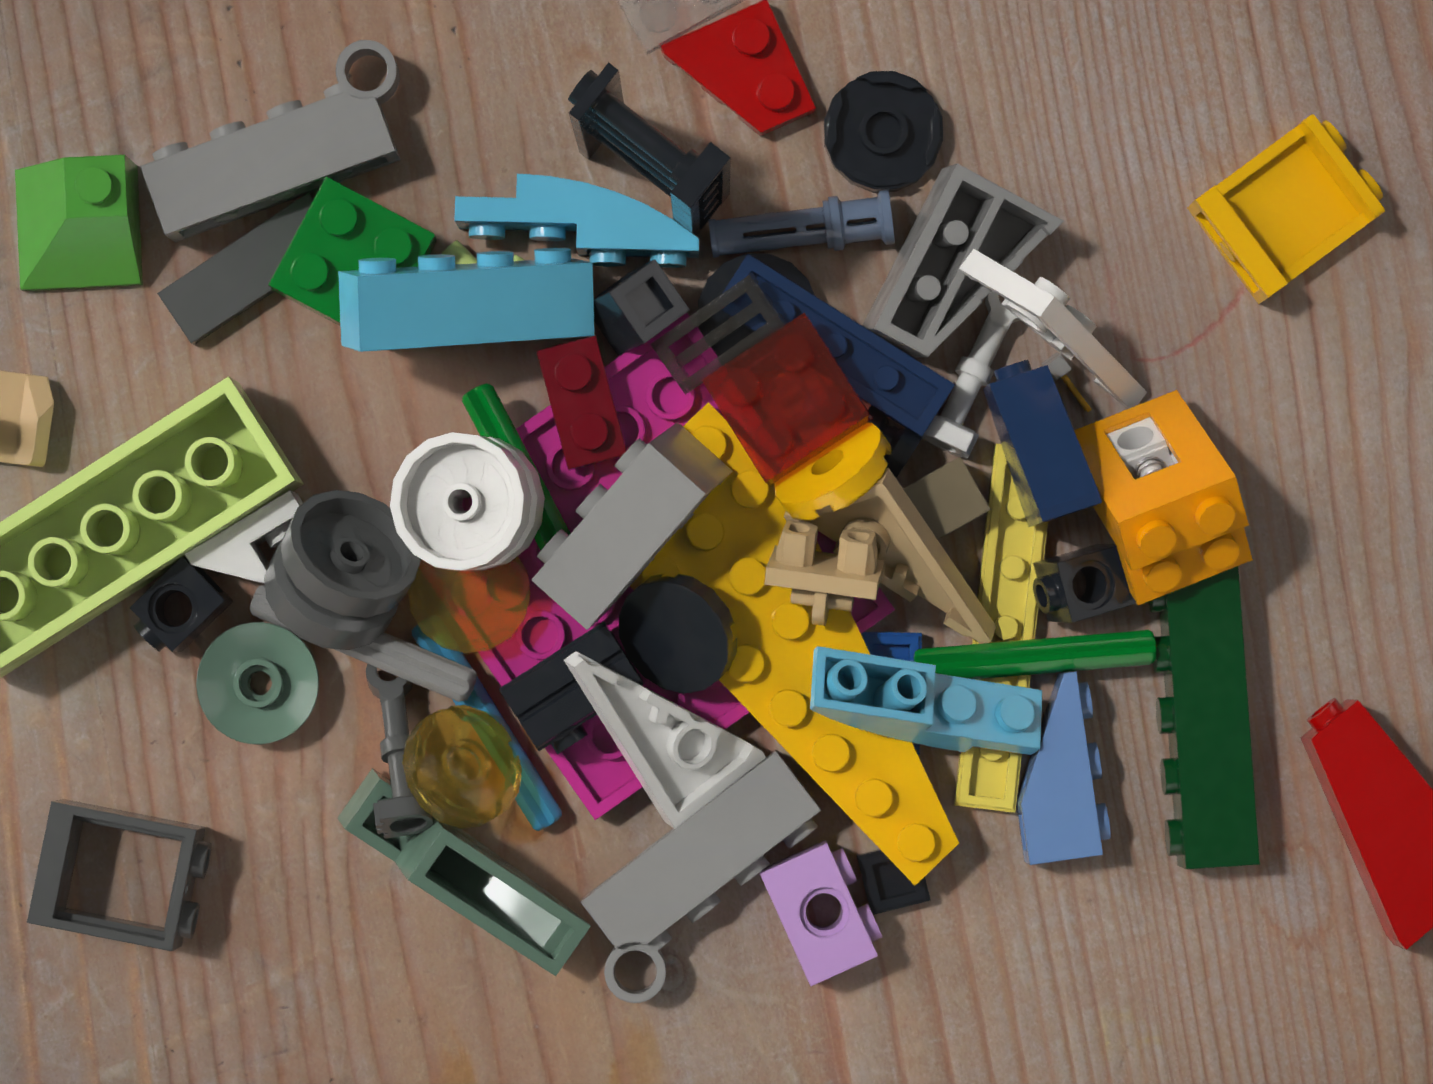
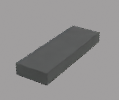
(234, 276)

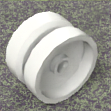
(430, 502)

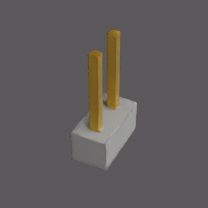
(1058, 369)

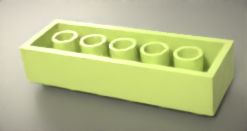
(133, 517)

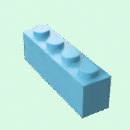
(465, 302)

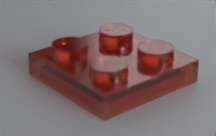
(787, 399)

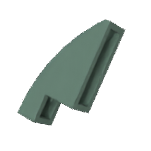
(472, 881)

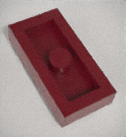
(581, 402)

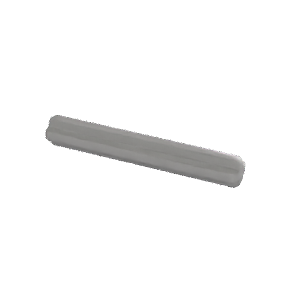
(397, 658)

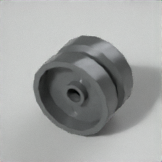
(340, 571)

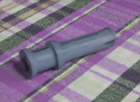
(728, 235)

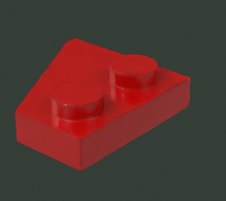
(745, 67)

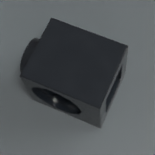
(637, 307)
(1104, 590)
(205, 596)

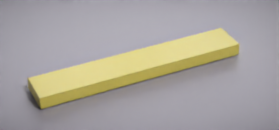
(1006, 592)

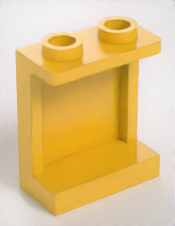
(1288, 207)

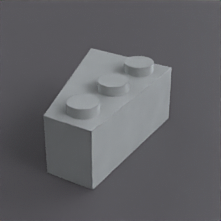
(925, 288)
(628, 523)

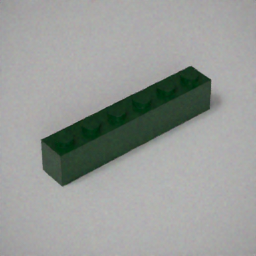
(1206, 725)

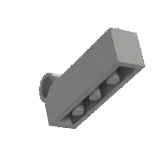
(277, 158)
(694, 861)

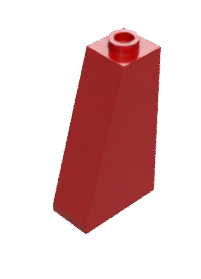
(1381, 812)

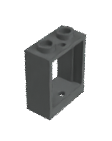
(58, 864)

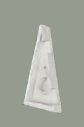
(1062, 327)
(670, 749)

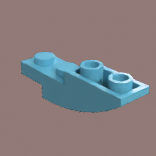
(605, 221)
(922, 706)

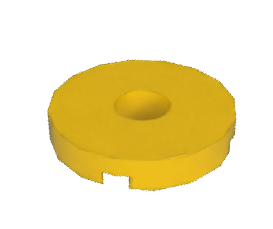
(835, 475)

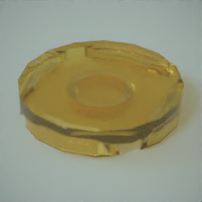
(472, 607)
(461, 766)

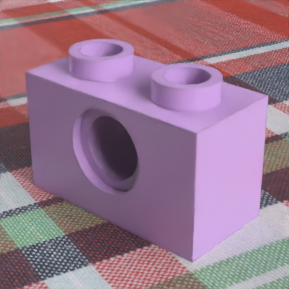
(829, 948)

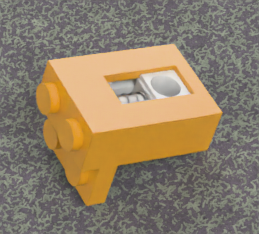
(1165, 496)

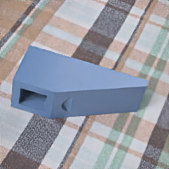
(1057, 790)

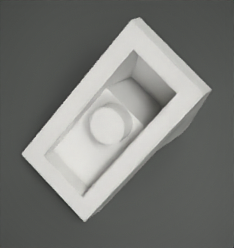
(237, 548)

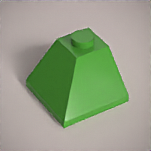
(79, 223)

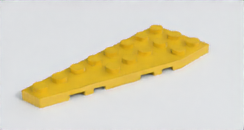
(865, 773)

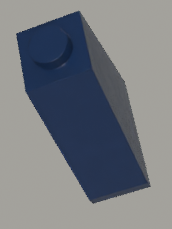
(1039, 444)

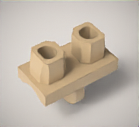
(824, 577)

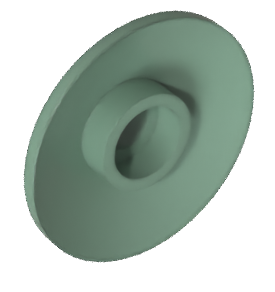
(226, 688)

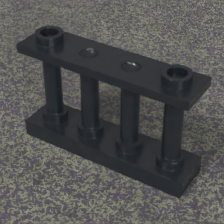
(691, 179)

